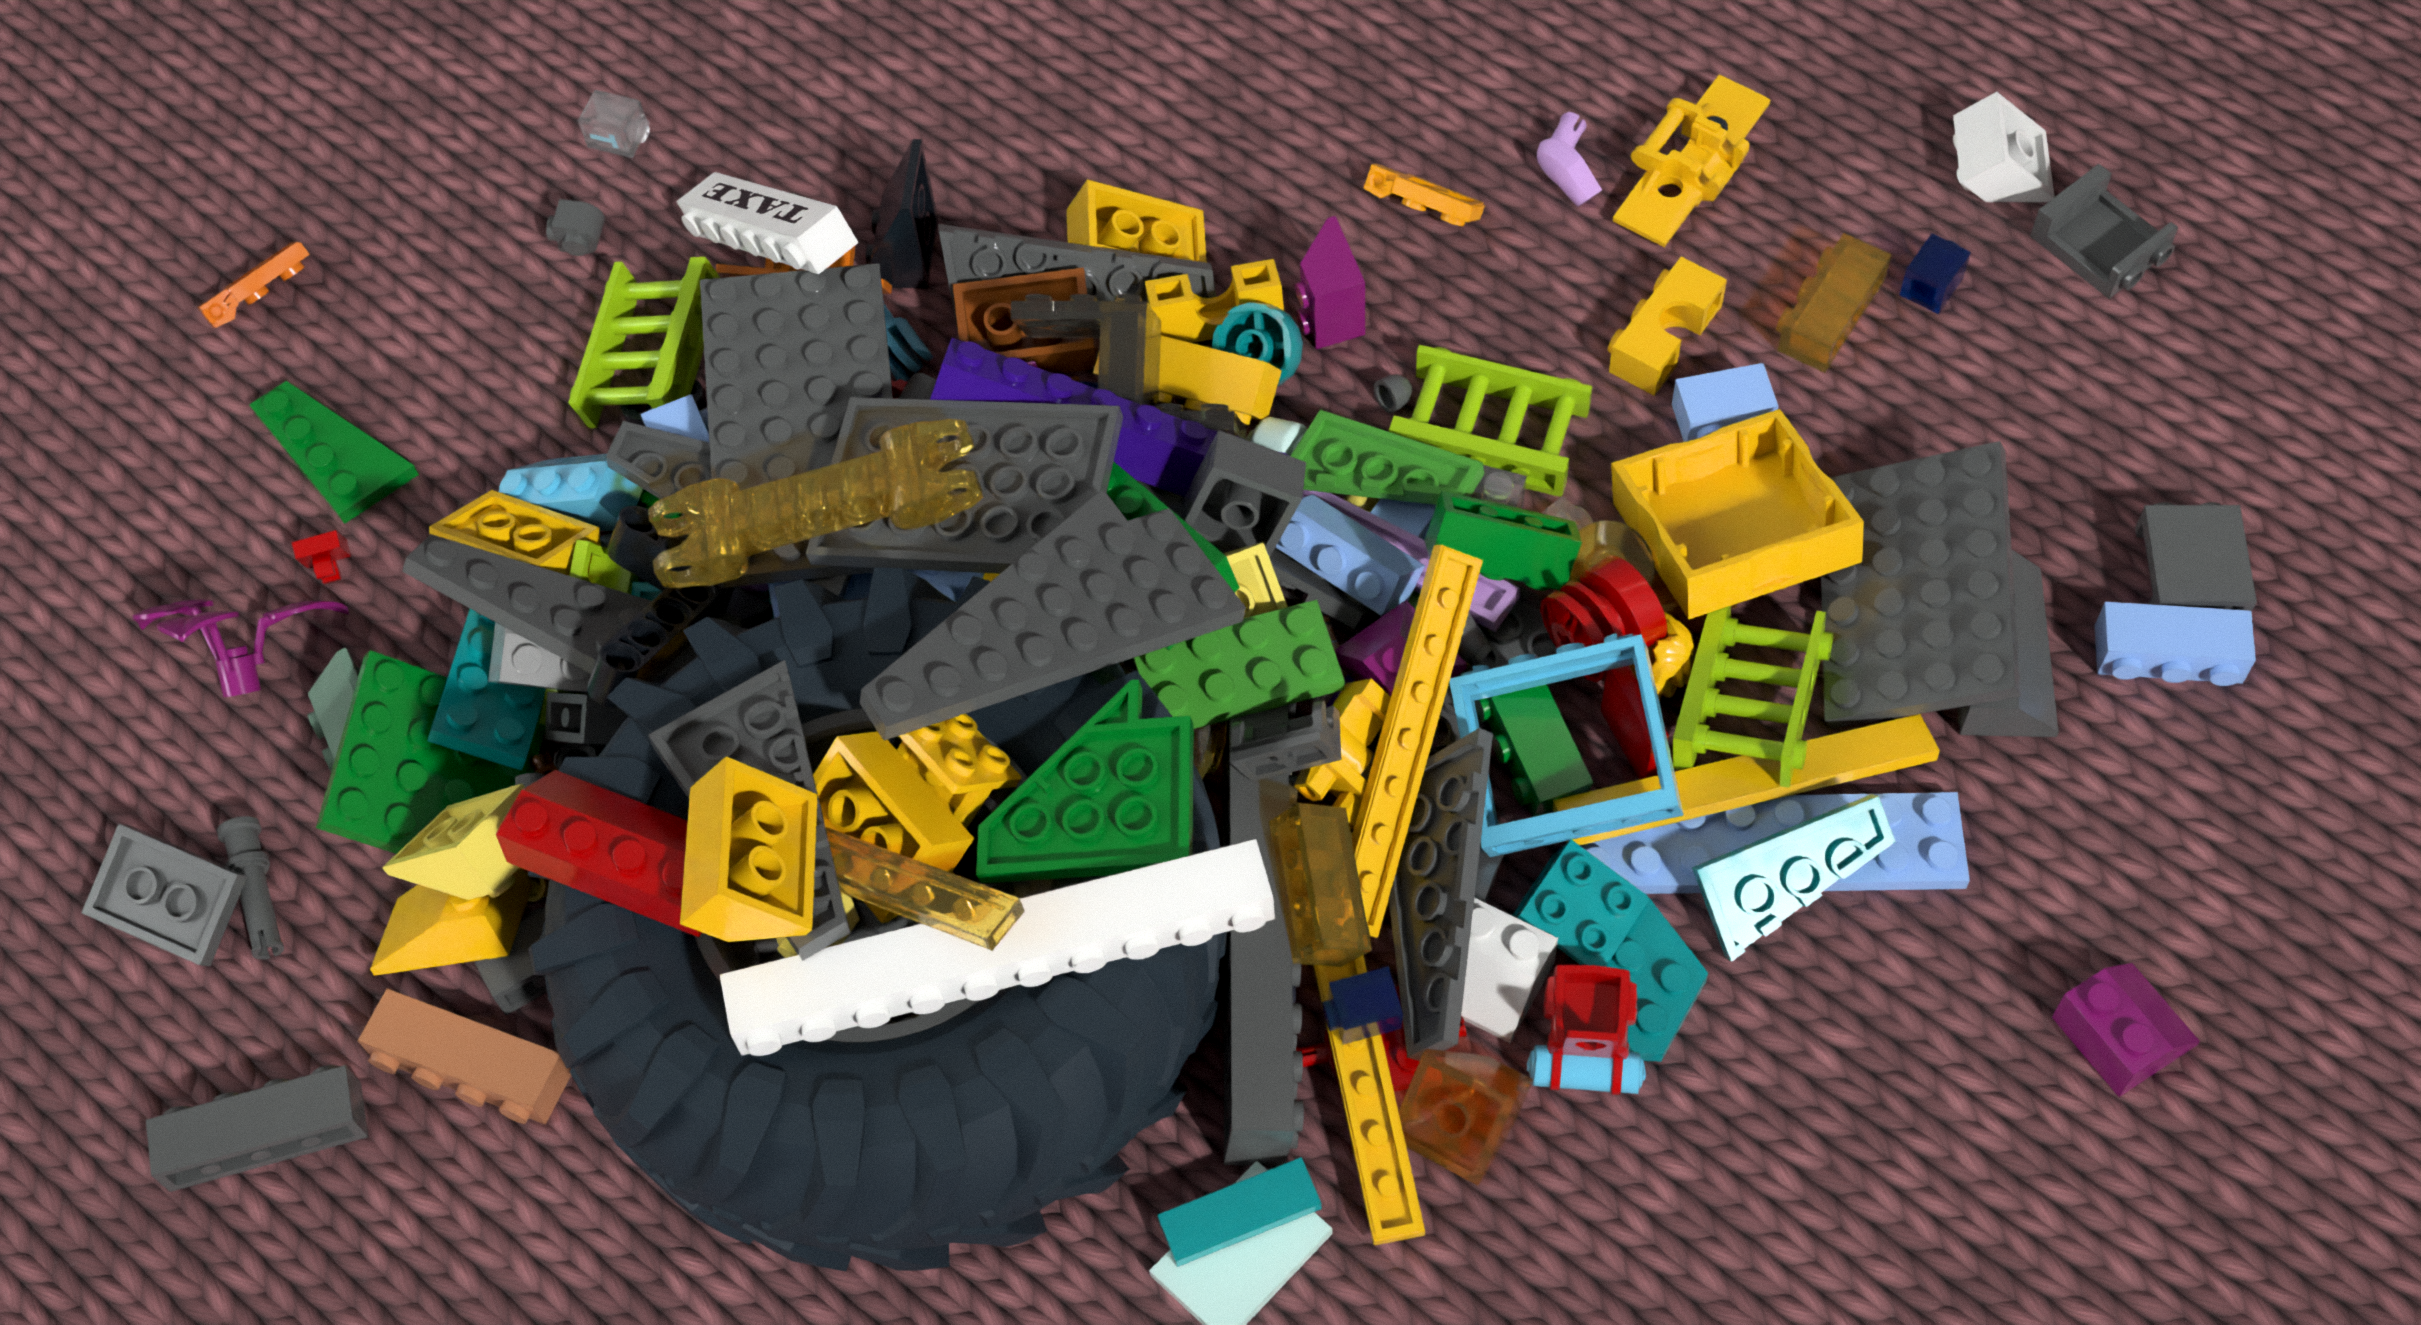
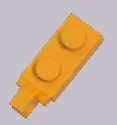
(1420, 194)

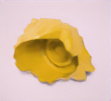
(1671, 658)

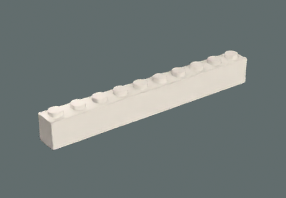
(1057, 934)

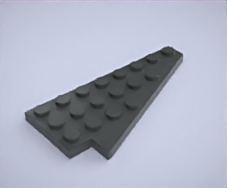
(1063, 609)

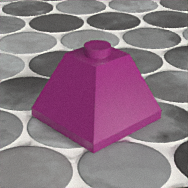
(1380, 648)

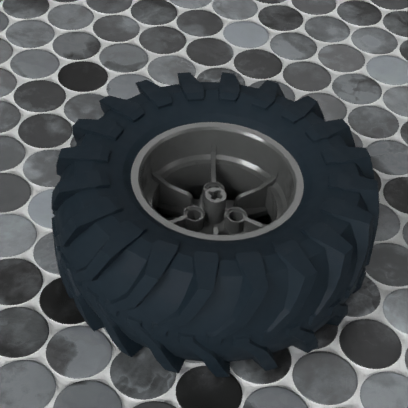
(889, 1130)

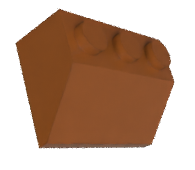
(985, 319)

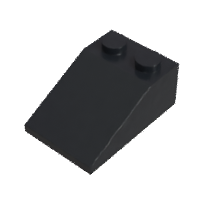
(906, 224)

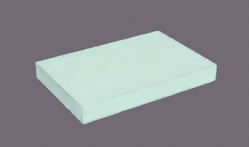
(1242, 1278)

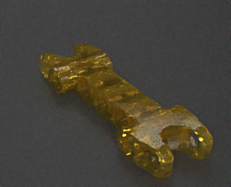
(736, 523)

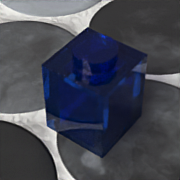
(1935, 273)
(1363, 1006)

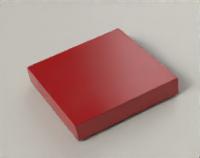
(1627, 720)

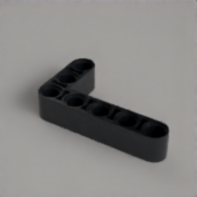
(656, 632)

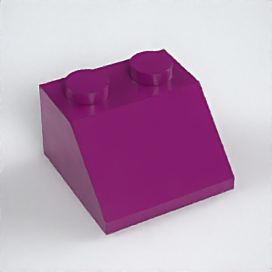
(1330, 289)
(2123, 1026)

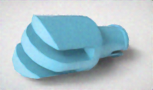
(898, 336)

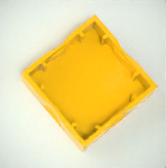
(1737, 513)

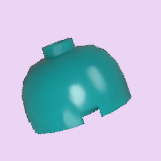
(1261, 334)

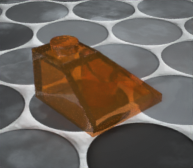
(1461, 1110)

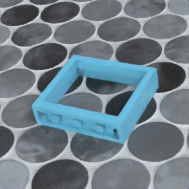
(1568, 663)

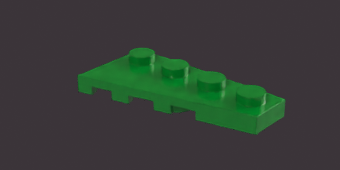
(333, 454)

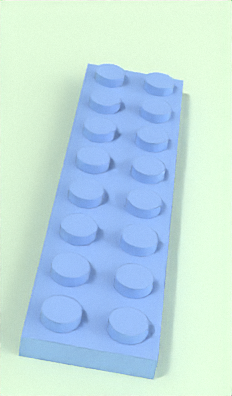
(1924, 857)

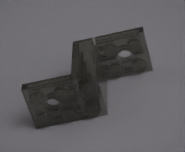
(1127, 351)

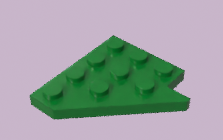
(1100, 803)

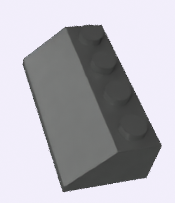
(2035, 710)

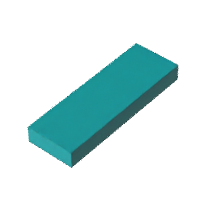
(1239, 1211)

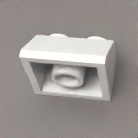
(2002, 153)
(1504, 970)

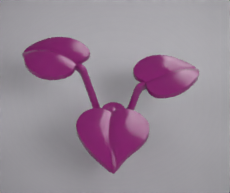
(234, 665)

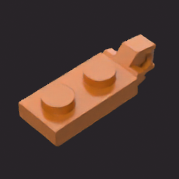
(252, 285)

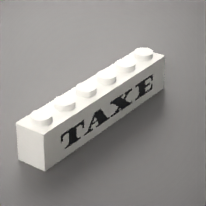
(767, 222)

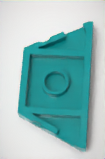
(1665, 978)

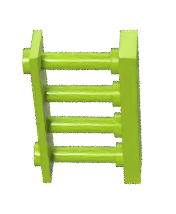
(674, 362)
(1543, 468)
(1714, 665)

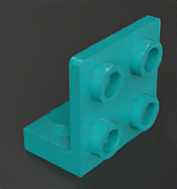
(1582, 905)

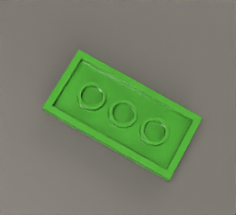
(1246, 666)

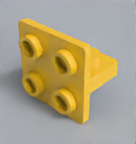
(958, 764)

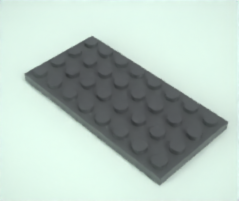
(779, 382)

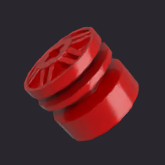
(1604, 602)

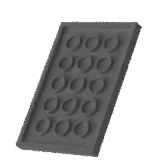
(1032, 469)
(1933, 600)

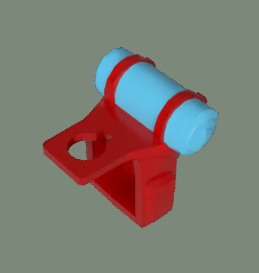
(1588, 1032)

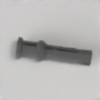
(246, 857)

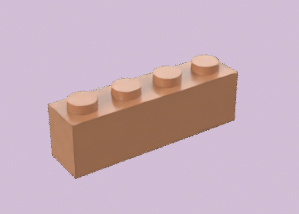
(464, 1057)

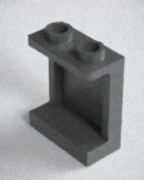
(2101, 235)
(2197, 555)

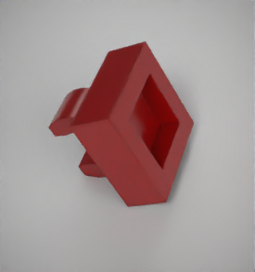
(321, 554)

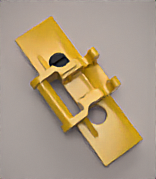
(1703, 166)

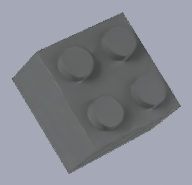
(1243, 494)

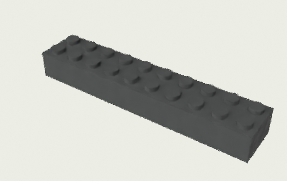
(1259, 982)

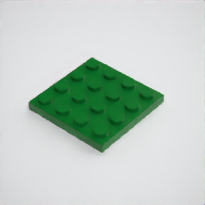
(385, 770)

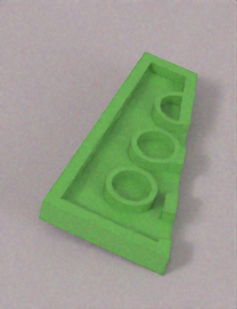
(1375, 463)

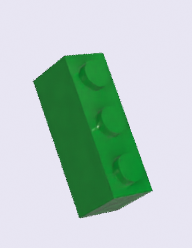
(1507, 539)
(1535, 747)

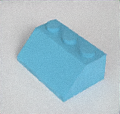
(574, 487)

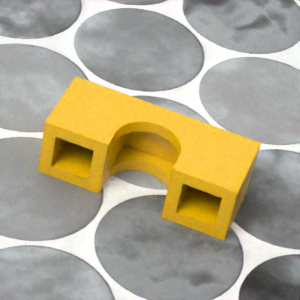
(1680, 298)
(1195, 318)

